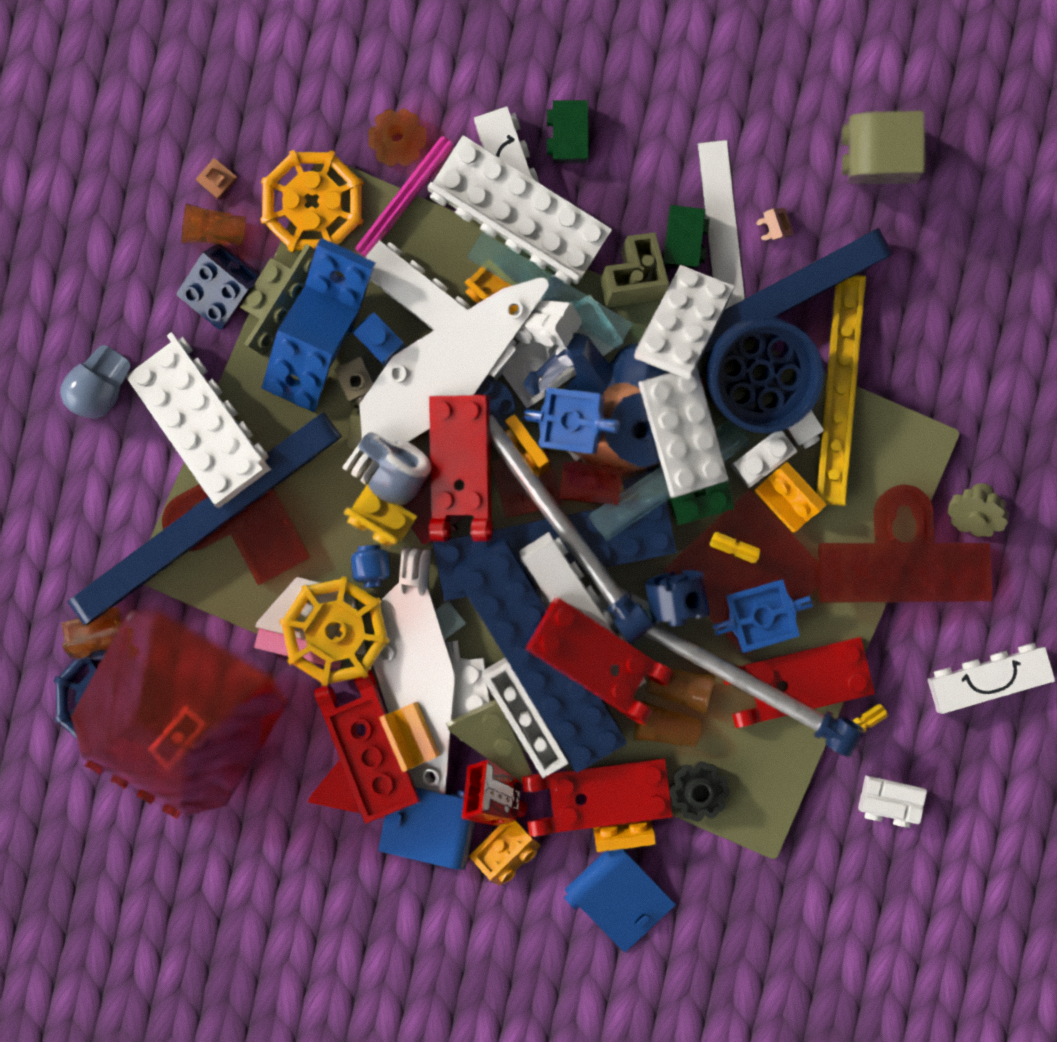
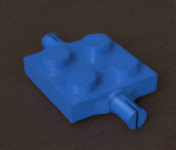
(571, 420)
(762, 616)

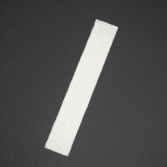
(722, 223)

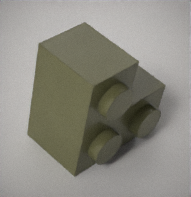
(640, 277)

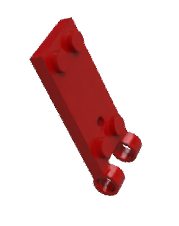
(460, 452)
(586, 654)
(813, 677)
(367, 759)
(613, 794)

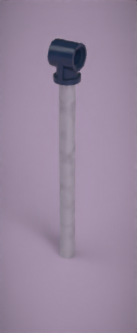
(630, 617)
(840, 734)

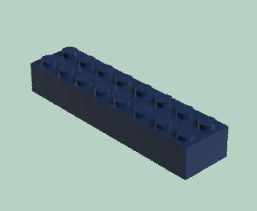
(643, 539)
(512, 614)

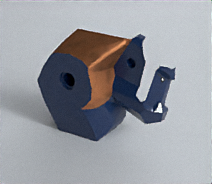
(634, 443)

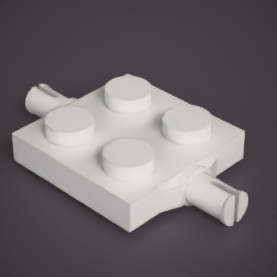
(470, 687)

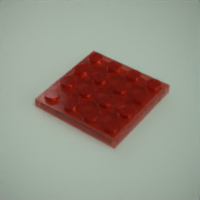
(725, 574)

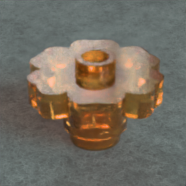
(403, 151)

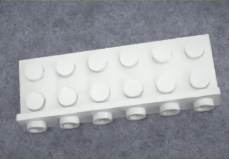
(518, 211)
(199, 421)

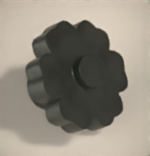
(699, 791)

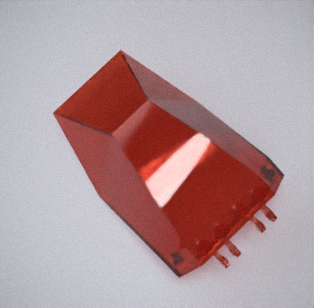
(174, 715)

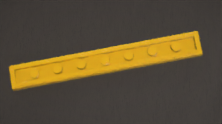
(840, 391)

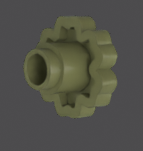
(978, 511)

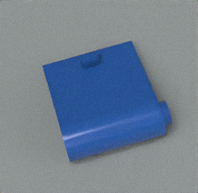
(430, 830)
(616, 896)

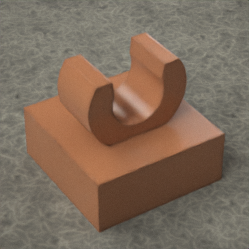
(216, 178)
(778, 224)

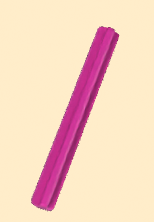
(405, 195)

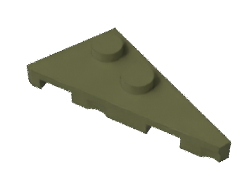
(491, 736)

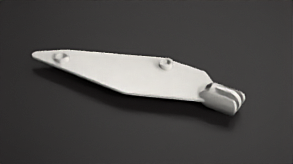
(441, 363)
(417, 661)

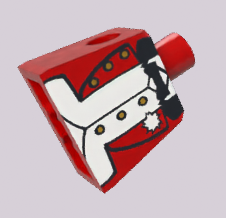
(491, 795)

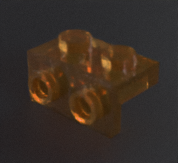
(98, 635)

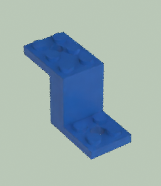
(318, 325)

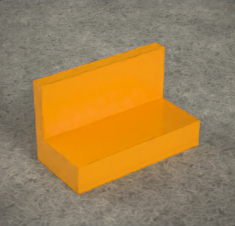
(409, 736)

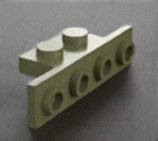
(274, 297)

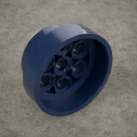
(791, 398)

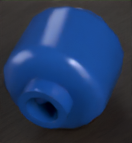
(370, 565)

